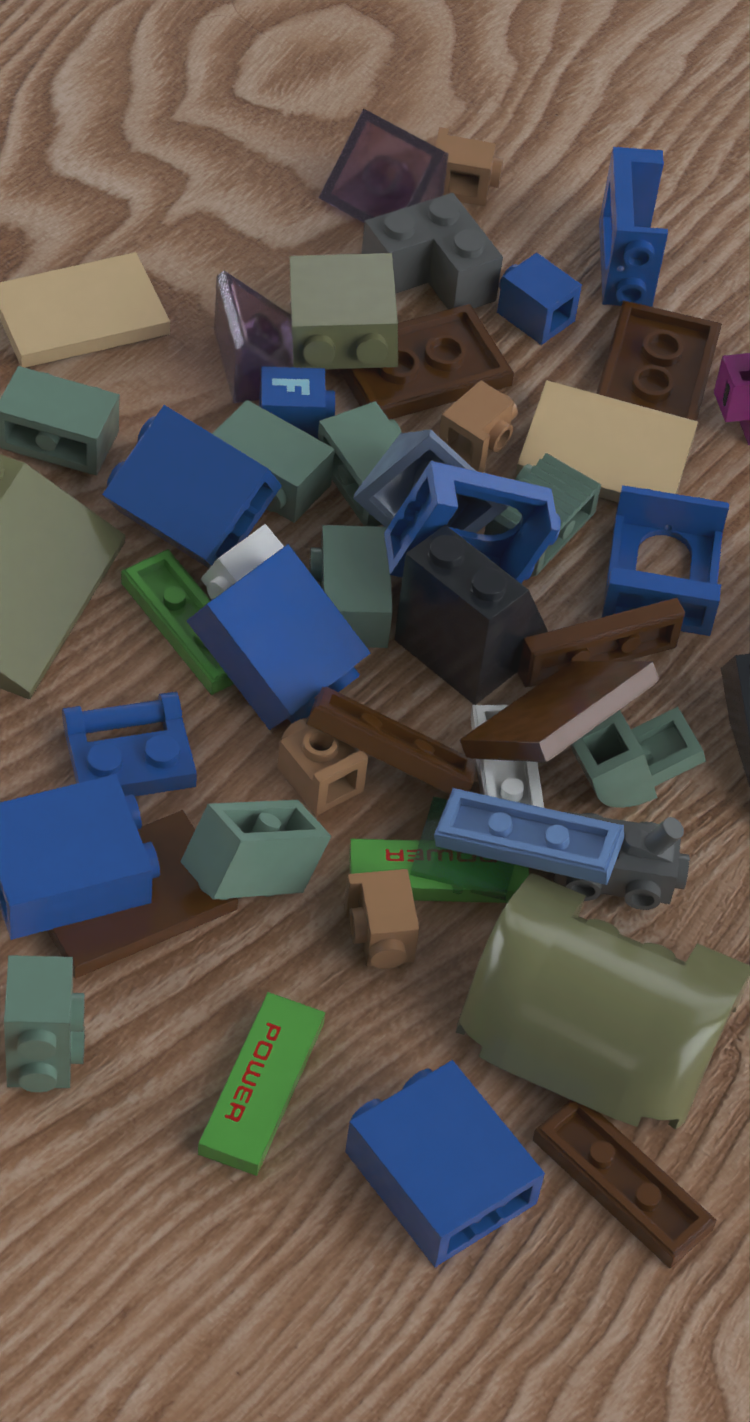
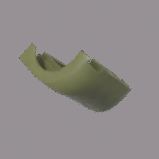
(597, 1010)

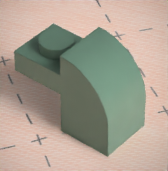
(630, 762)

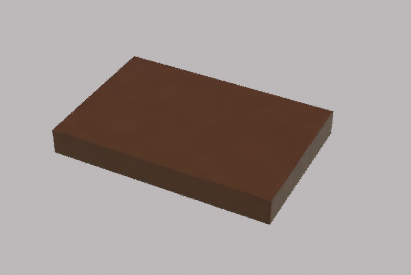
(659, 359)
(437, 364)
(559, 710)
(175, 906)

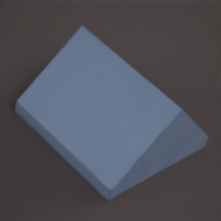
(401, 468)

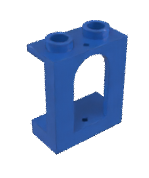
(628, 245)
(435, 502)
(690, 520)

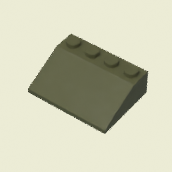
(49, 571)

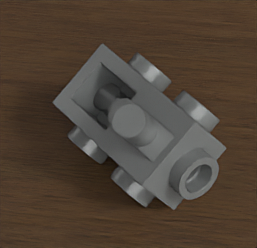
(645, 867)

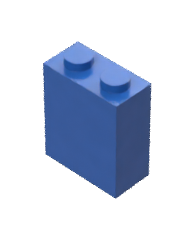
(190, 487)
(280, 638)
(72, 856)
(443, 1161)

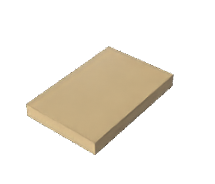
(81, 310)
(609, 440)

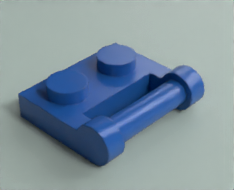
(142, 761)

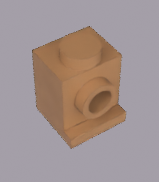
(469, 167)
(478, 424)
(320, 766)
(382, 917)

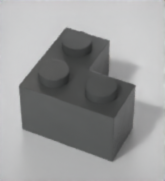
(438, 246)

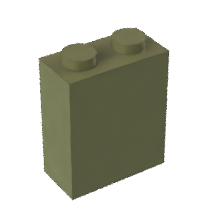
(343, 311)

